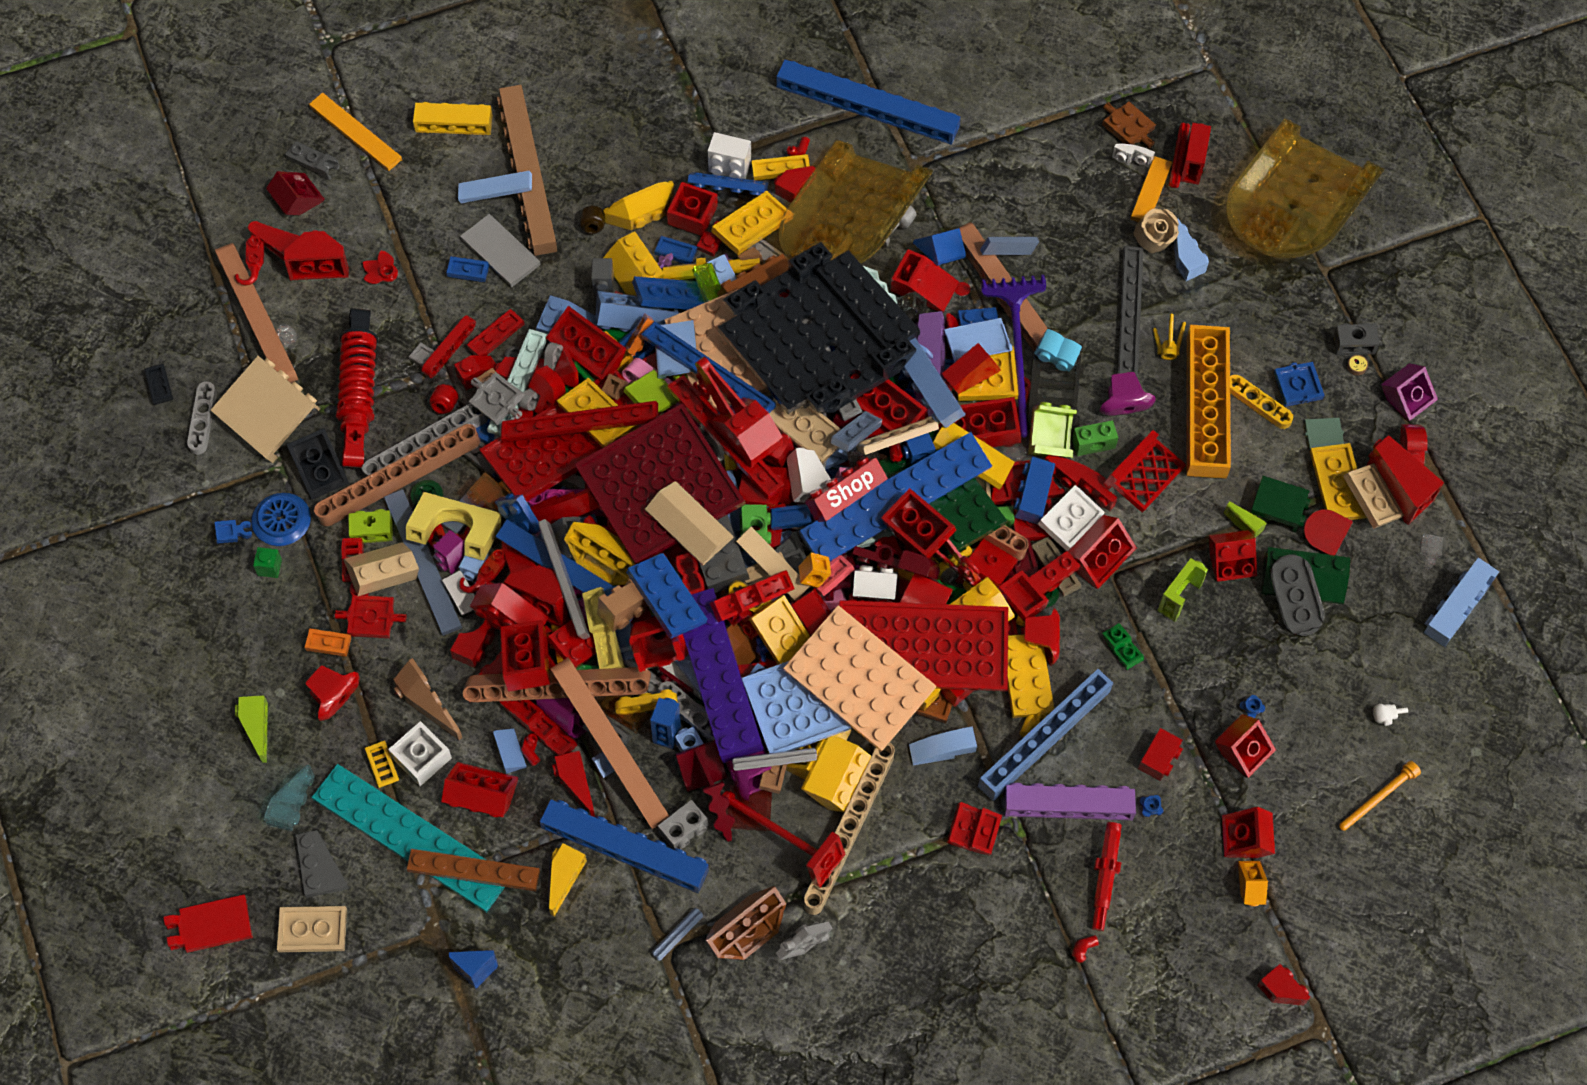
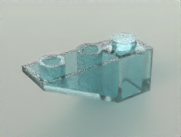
(286, 803)

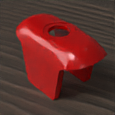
(1044, 632)
(331, 690)

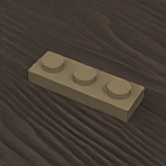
(1047, 552)

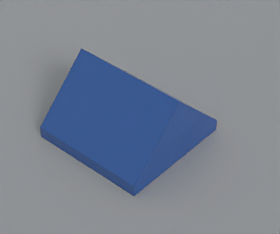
(942, 247)
(474, 965)

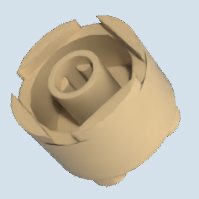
(1156, 230)

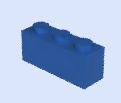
(1034, 490)
(665, 722)

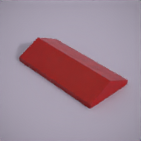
(587, 343)

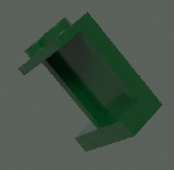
(1281, 502)

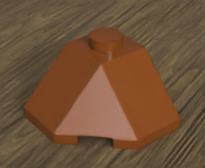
(742, 645)

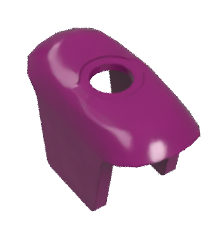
(1126, 396)
(747, 780)

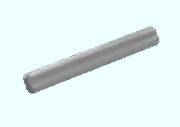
(774, 759)

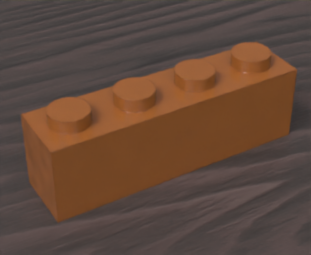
(761, 273)

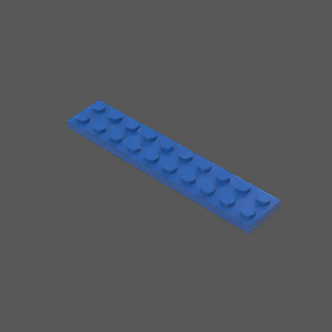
(927, 478)

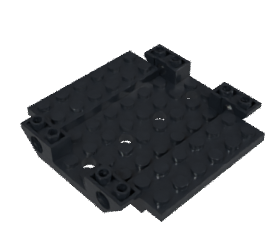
(845, 313)

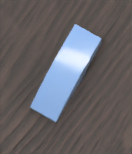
(943, 746)

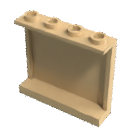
(264, 407)

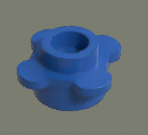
(1256, 702)
(1155, 801)

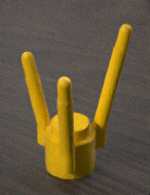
(1169, 349)

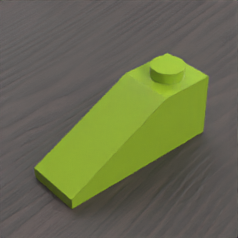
(254, 718)

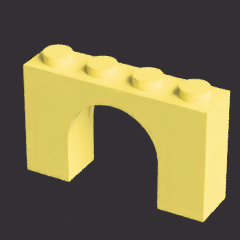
(436, 510)

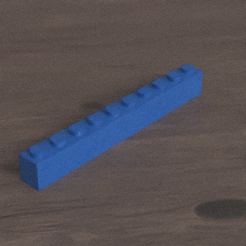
(868, 101)

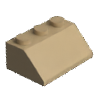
(382, 568)

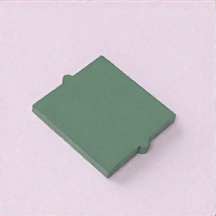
(1323, 432)

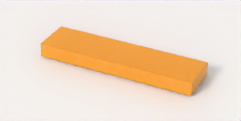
(1151, 188)

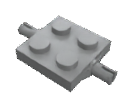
(496, 398)
(804, 940)

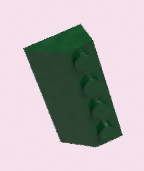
(1329, 571)

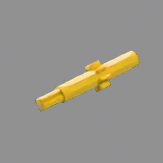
(684, 271)

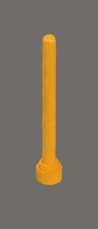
(1409, 771)

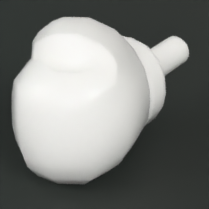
(1386, 713)

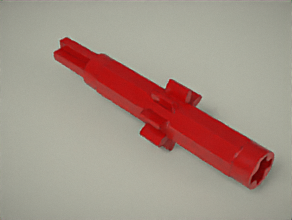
(1107, 869)

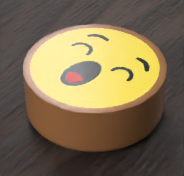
(1357, 365)

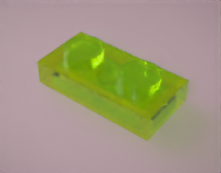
(707, 281)

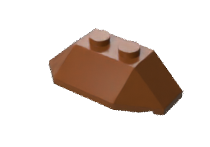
(747, 925)

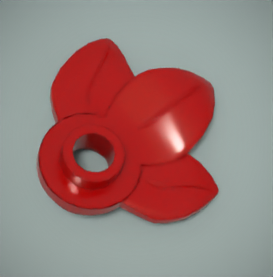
(377, 269)

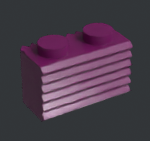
(449, 552)

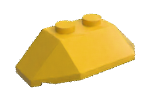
(641, 207)
(599, 552)

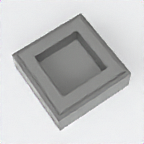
(421, 354)

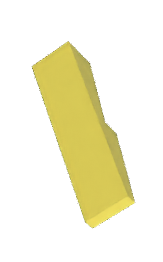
(605, 640)

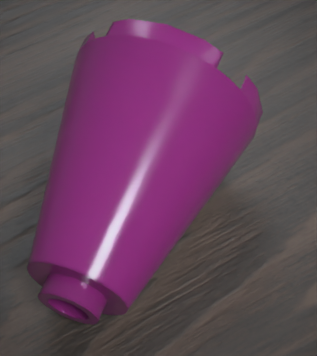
(563, 714)

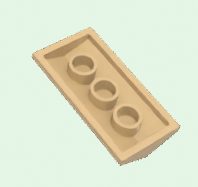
(688, 522)

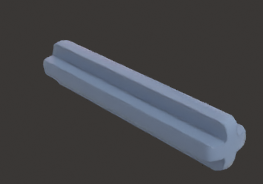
(677, 934)

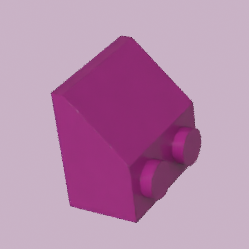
(1410, 391)

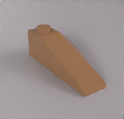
(414, 688)

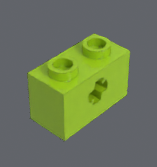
(380, 529)

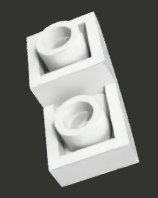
(1126, 153)
(461, 599)

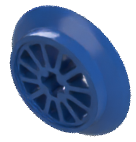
(290, 535)

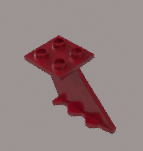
(701, 768)

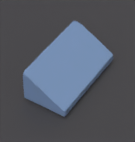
(509, 750)

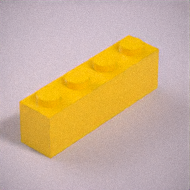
(452, 118)

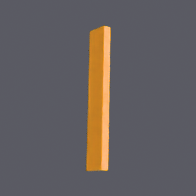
(355, 132)

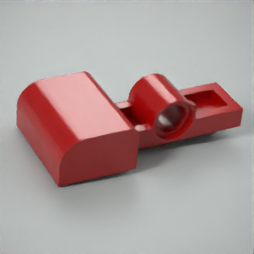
(1027, 593)

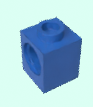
(918, 448)

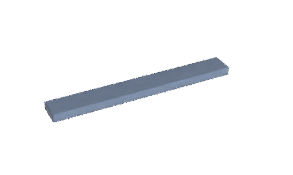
(428, 573)

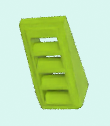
(1244, 520)

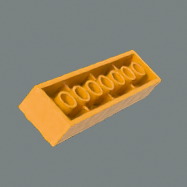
(1208, 401)

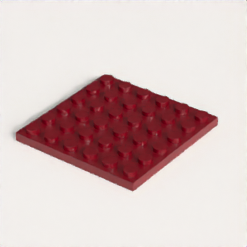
(645, 461)

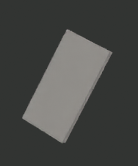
(501, 250)

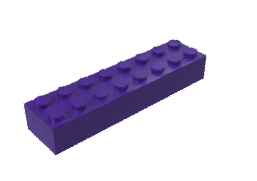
(722, 684)

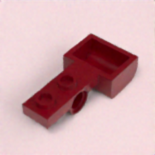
(909, 560)

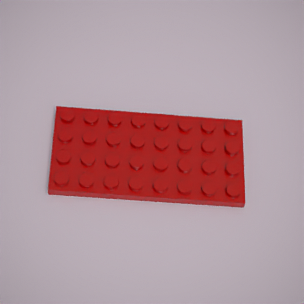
(540, 463)
(945, 642)

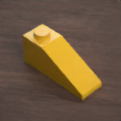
(565, 869)

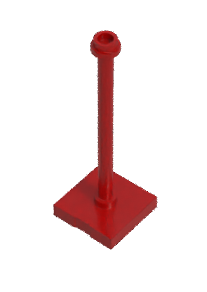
(823, 859)

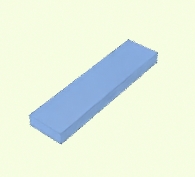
(495, 187)

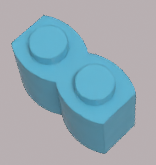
(1058, 350)

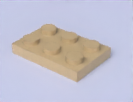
(1373, 495)
(312, 929)

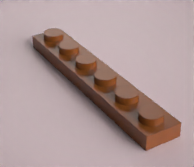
(473, 870)

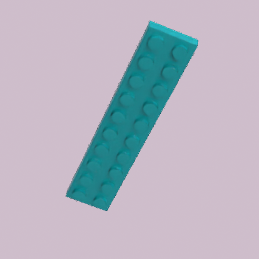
(397, 829)

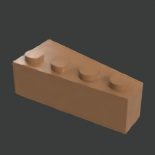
(621, 606)

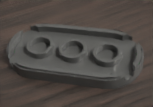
(1297, 595)

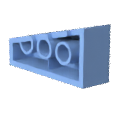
(1460, 602)

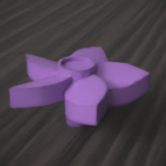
(665, 261)

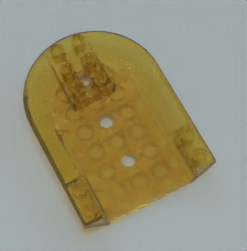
(1280, 178)
(837, 195)

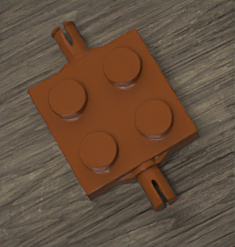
(1129, 124)

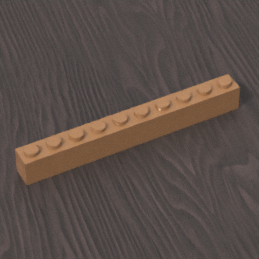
(525, 159)

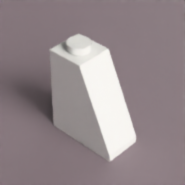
(805, 473)

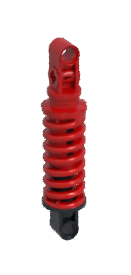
(356, 385)

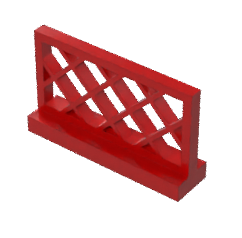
(1130, 464)

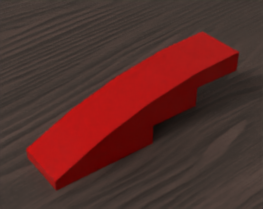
(565, 506)
(752, 596)
(538, 723)

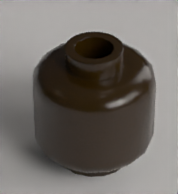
(592, 219)

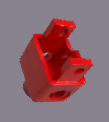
(653, 649)

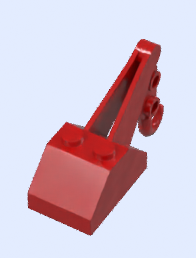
(305, 256)
(744, 424)
(926, 531)
(531, 582)

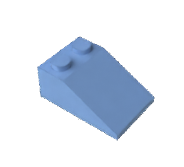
(554, 310)

